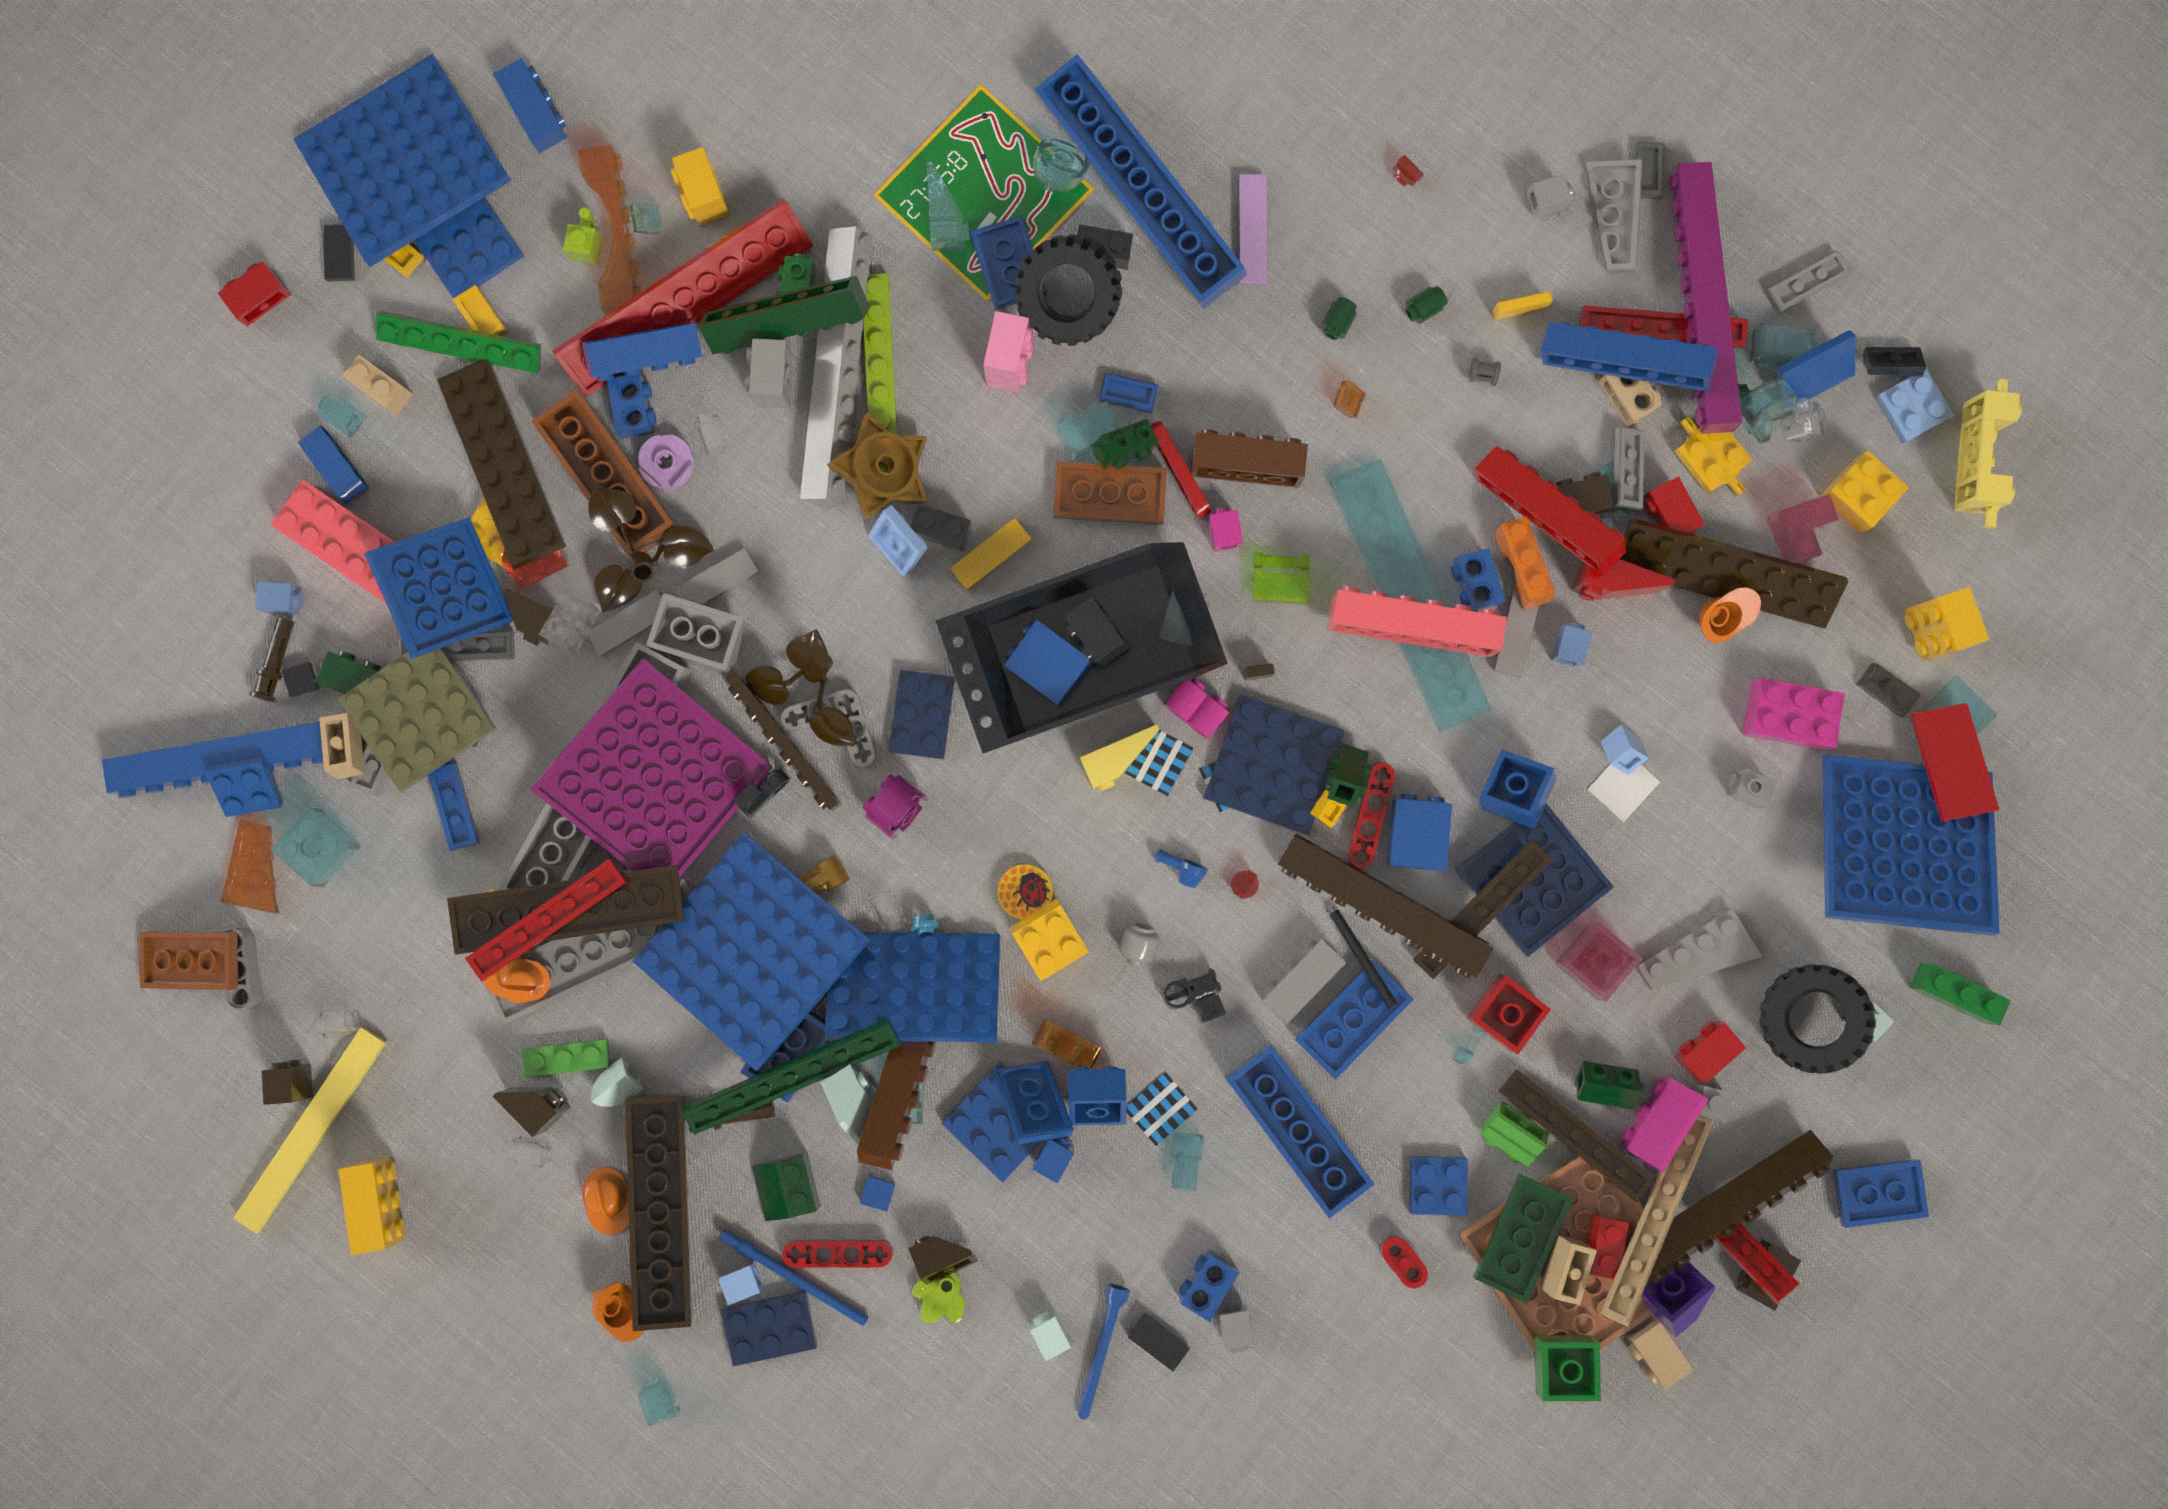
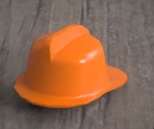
(1729, 614)
(520, 981)
(606, 1200)
(614, 1311)

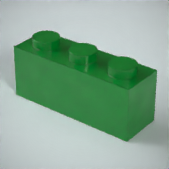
(1960, 994)

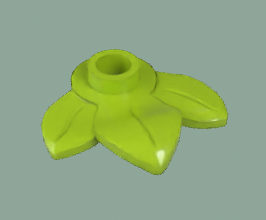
(939, 1301)

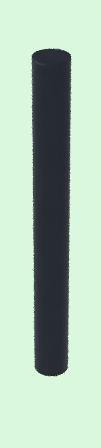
(1363, 959)

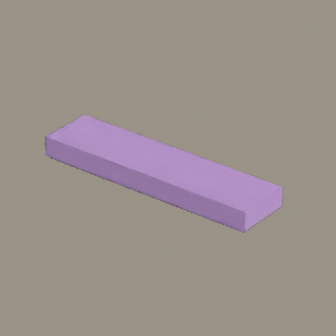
(1253, 227)

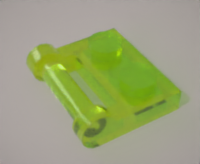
(1280, 587)

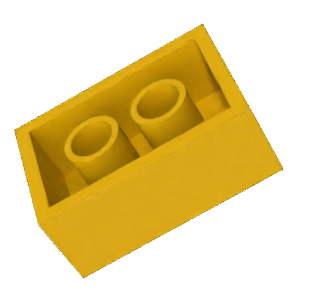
(1946, 624)
(371, 1205)

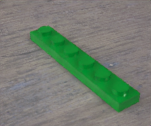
(458, 342)

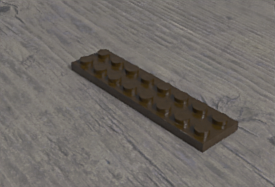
(501, 463)
(1718, 568)
(645, 900)

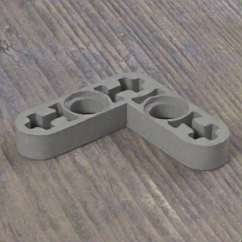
(834, 700)

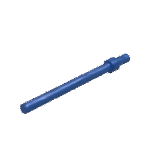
(747, 1248)

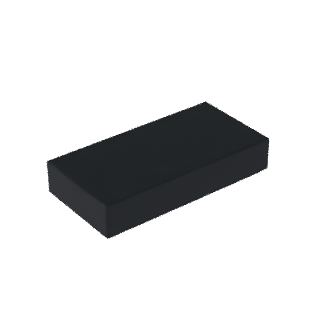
(338, 254)
(1158, 1342)

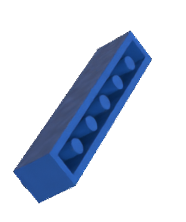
(1629, 356)

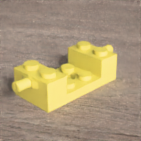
(1981, 420)

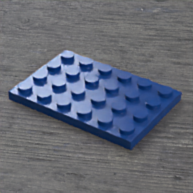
(925, 984)

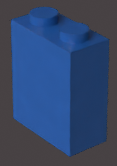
(1047, 662)
(1419, 833)

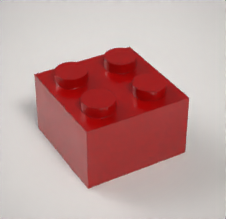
(1508, 1013)

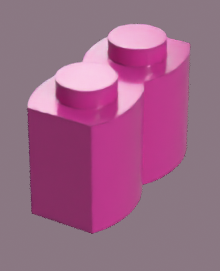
(1197, 708)

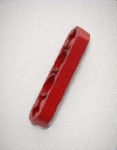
(1180, 471)
(1374, 816)
(838, 1258)

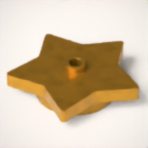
(896, 453)

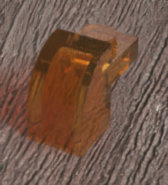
(1066, 1045)

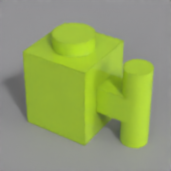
(583, 240)

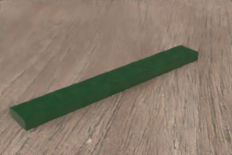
(791, 1076)

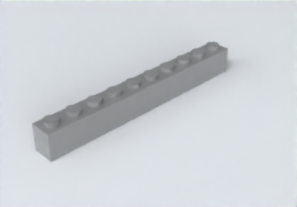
(834, 375)

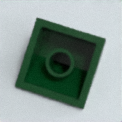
(786, 1187)

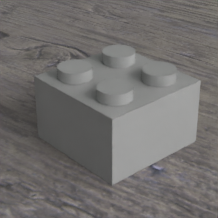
(770, 373)

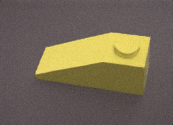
(1111, 761)

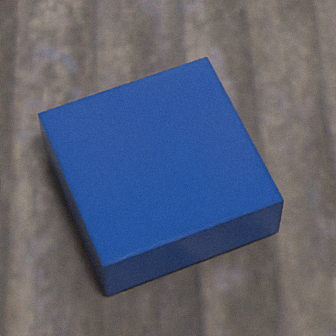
(877, 1193)

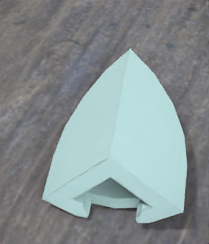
(615, 1085)

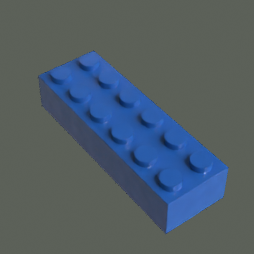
(1299, 1130)

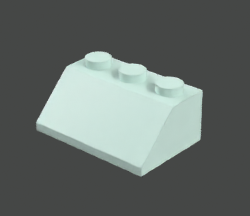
(850, 1099)

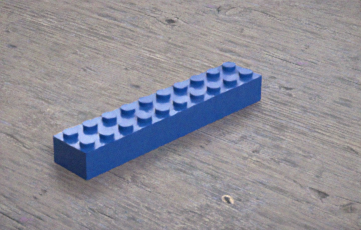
(1140, 181)

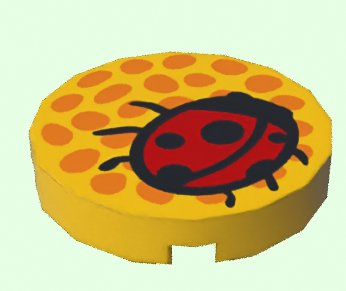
(1024, 890)

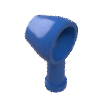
(1189, 871)

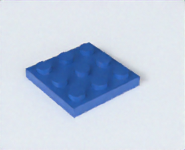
(469, 248)
(986, 1131)

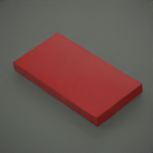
(1954, 762)

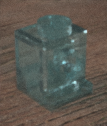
(341, 415)
(657, 1401)

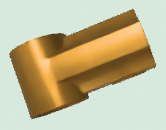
(826, 875)

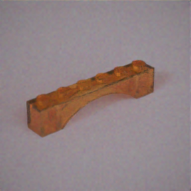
(601, 172)

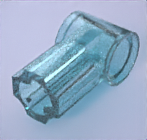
(1187, 1154)

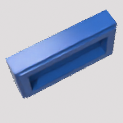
(1128, 392)

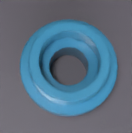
(924, 924)

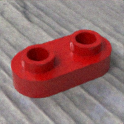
(1403, 1261)

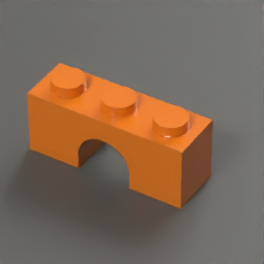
(1532, 577)

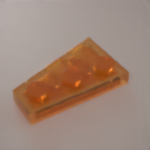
(250, 869)

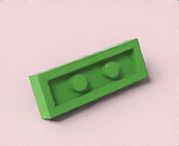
(566, 1058)

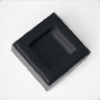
(300, 679)

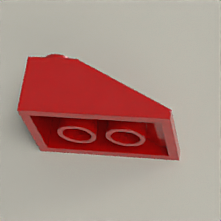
(1619, 581)

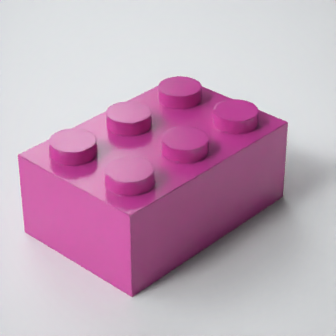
(1793, 714)

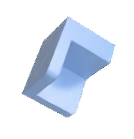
(1624, 749)
(741, 1283)

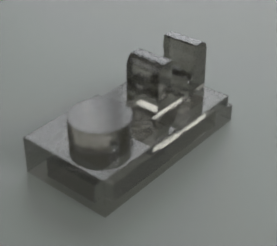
(1888, 689)

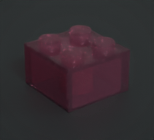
(1598, 961)

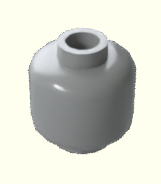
(1139, 943)

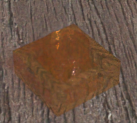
(1349, 399)

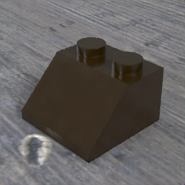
(533, 1107)

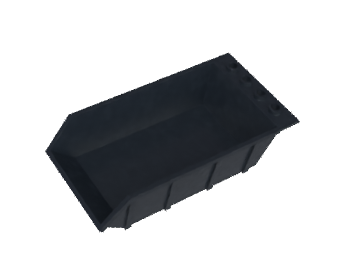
(1135, 595)

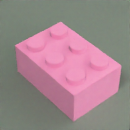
(1008, 352)

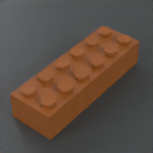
(599, 462)

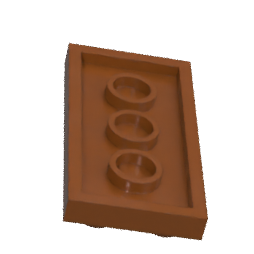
(1111, 495)
(188, 960)

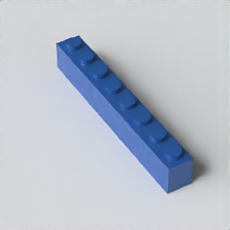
(189, 762)

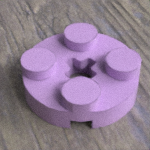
(666, 446)

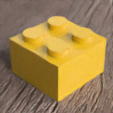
(699, 187)
(1865, 491)
(1048, 939)

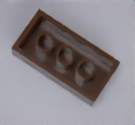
(1249, 459)

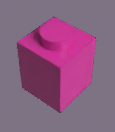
(1225, 529)

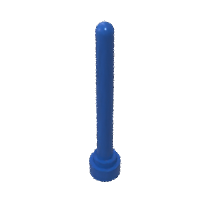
(1116, 1297)

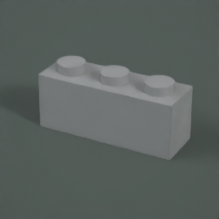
(1302, 979)

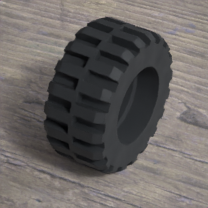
(1095, 262)
(1800, 1055)

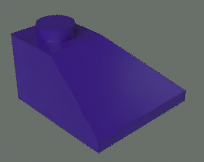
(1678, 1297)

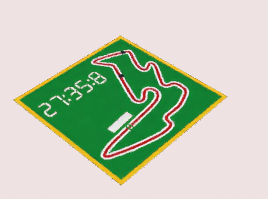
(989, 172)

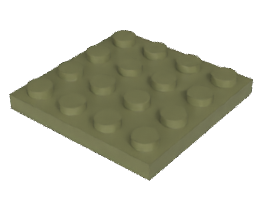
(416, 715)

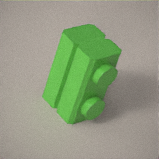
(1514, 1134)

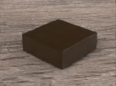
(1259, 671)

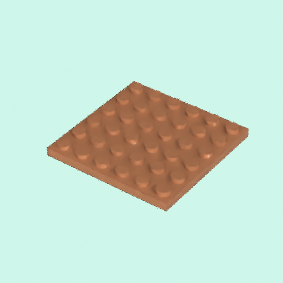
(1542, 1312)

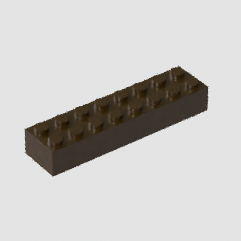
(658, 1212)

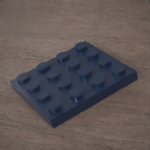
(1273, 764)
(1554, 896)

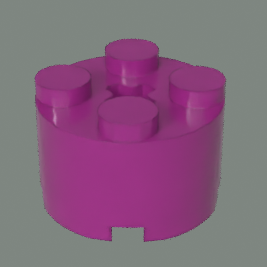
(894, 805)

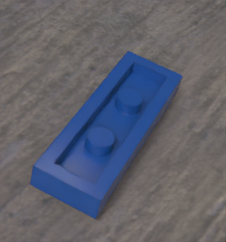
(453, 807)

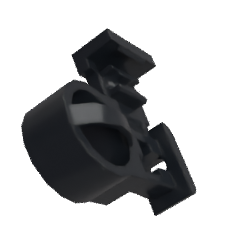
(753, 799)
(1203, 994)

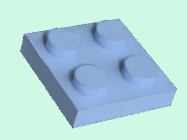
(1914, 406)
(897, 541)

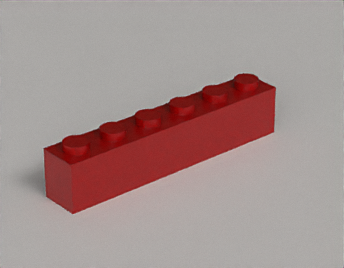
(1551, 510)

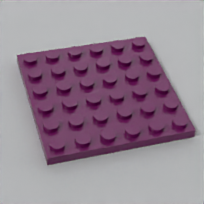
(651, 774)

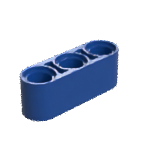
(333, 464)

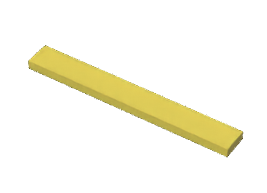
(310, 1130)

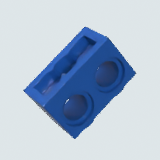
(625, 408)
(1486, 579)
(1054, 1158)
(1215, 1288)

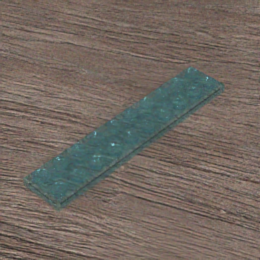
(1401, 570)

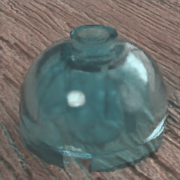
(1059, 166)

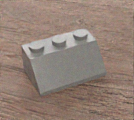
(696, 634)

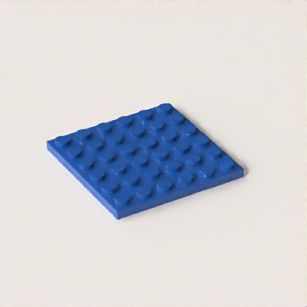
(401, 160)
(1894, 856)
(751, 951)

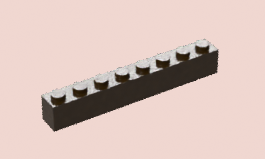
(1386, 905)
(1741, 1201)

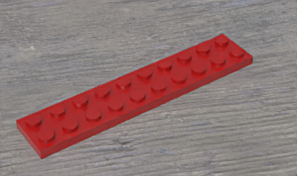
(696, 286)

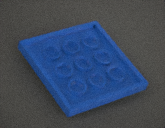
(439, 587)

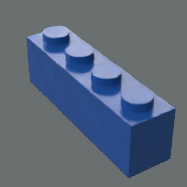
(641, 350)

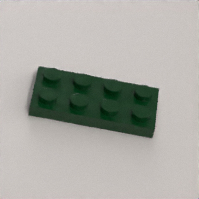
(1522, 1238)

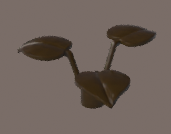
(617, 586)
(812, 659)

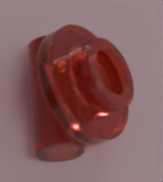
(1407, 172)
(1244, 884)

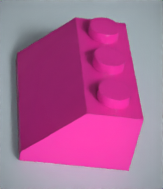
(1662, 1122)

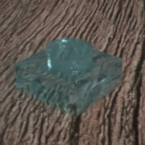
(646, 218)

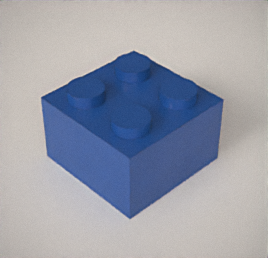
(1517, 789)
(1097, 1096)

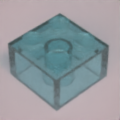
(315, 847)

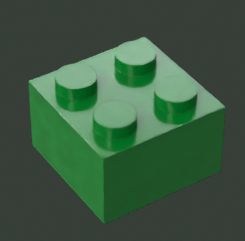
(1567, 1368)

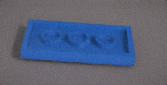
(1351, 1022)

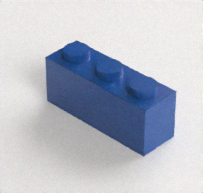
(531, 105)

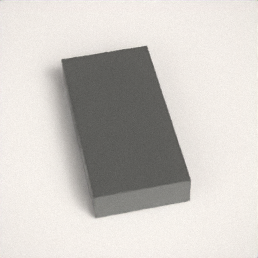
(1653, 168)

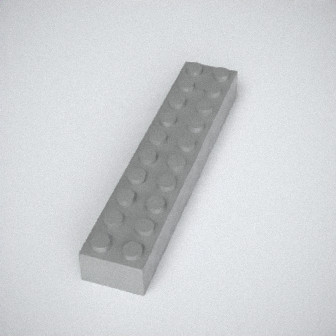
(555, 846)

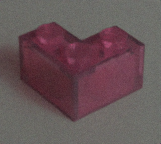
(1795, 528)

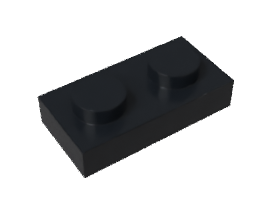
(1894, 361)

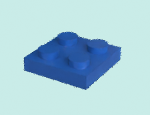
(244, 786)
(1438, 1185)

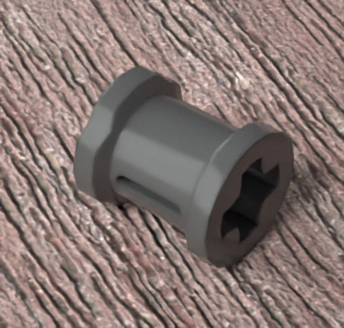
(1484, 371)

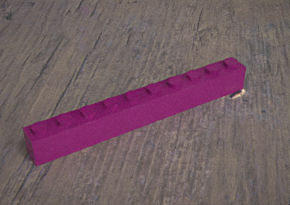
(1705, 292)

